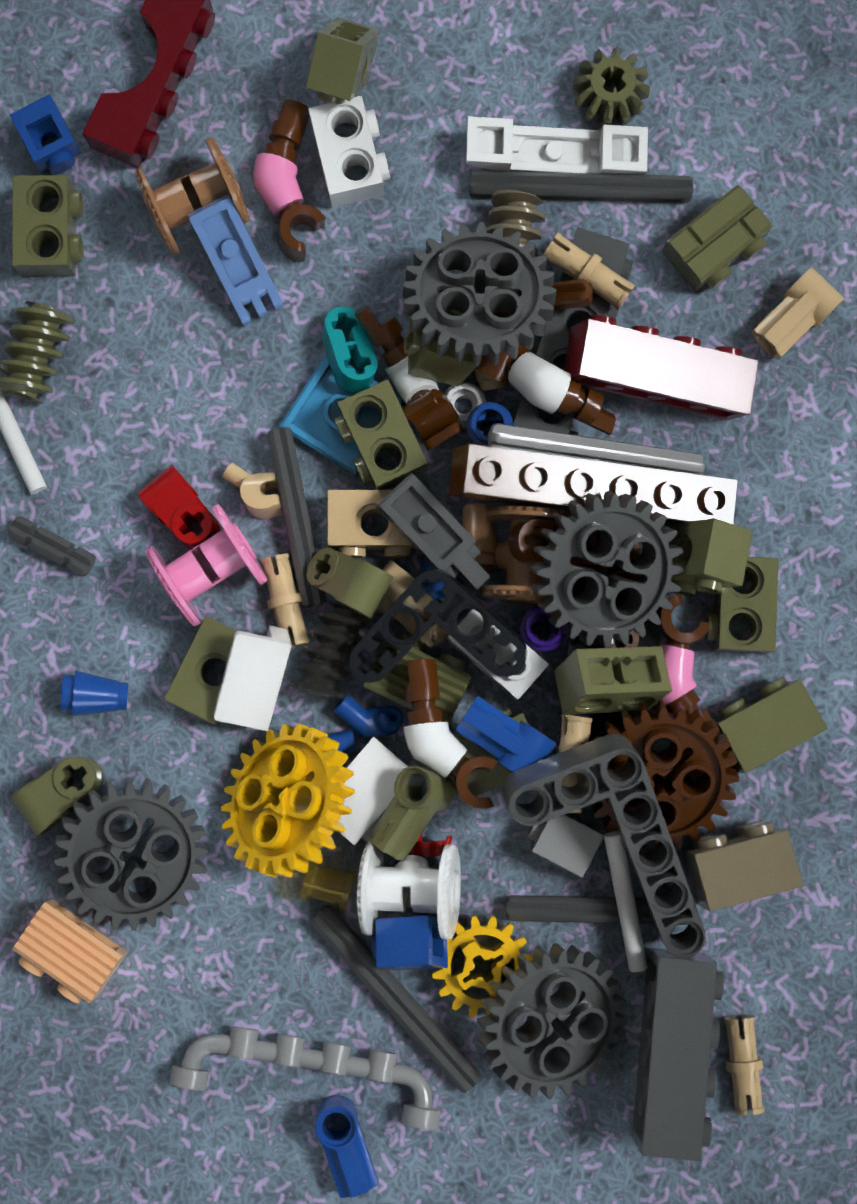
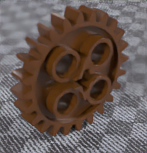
(690, 801)

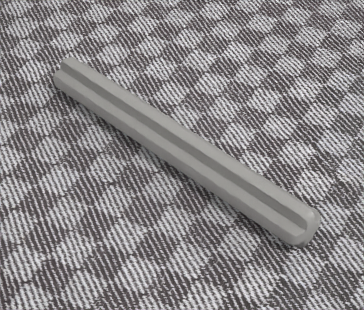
(593, 449)

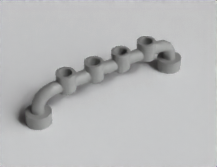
(332, 1059)

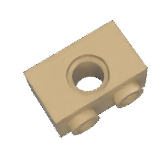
(345, 520)

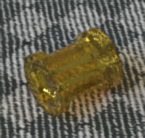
(327, 885)

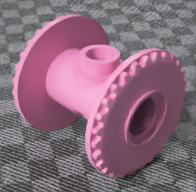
(205, 565)

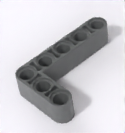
(634, 826)

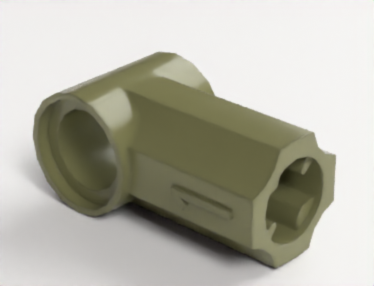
(409, 812)

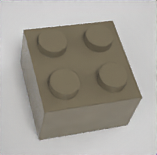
(741, 866)

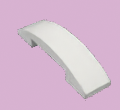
(508, 147)

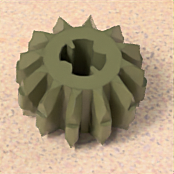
(607, 70)

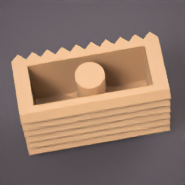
(68, 952)

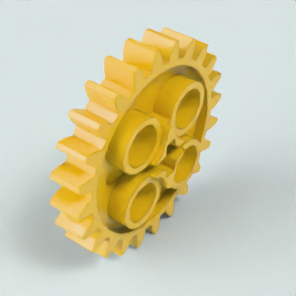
(287, 800)

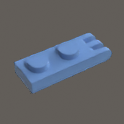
(234, 257)

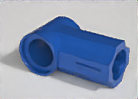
(509, 741)
(346, 1149)

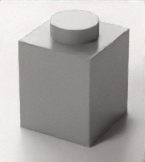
(565, 843)

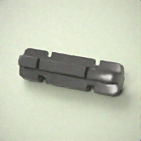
(51, 546)

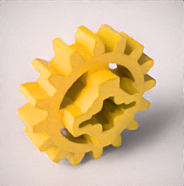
(462, 978)

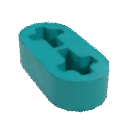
(340, 351)

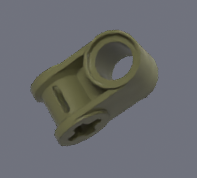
(349, 580)
(52, 797)

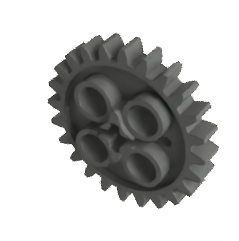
(480, 258)
(594, 610)
(93, 838)
(551, 1020)

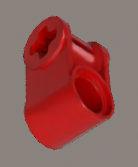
(178, 507)

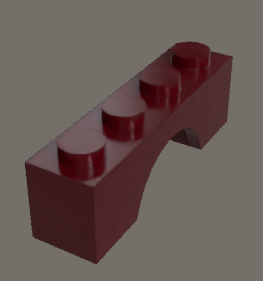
(127, 121)

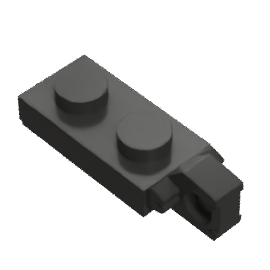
(433, 531)

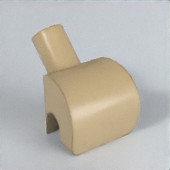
(253, 491)

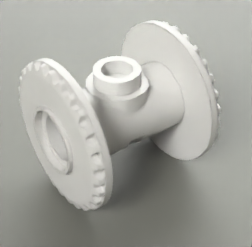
(409, 885)

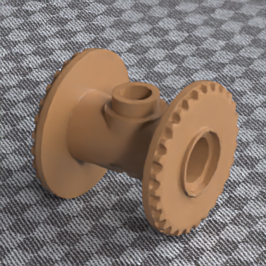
(176, 199)
(518, 574)

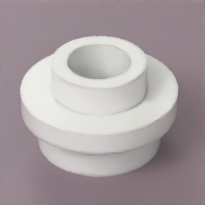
(467, 391)

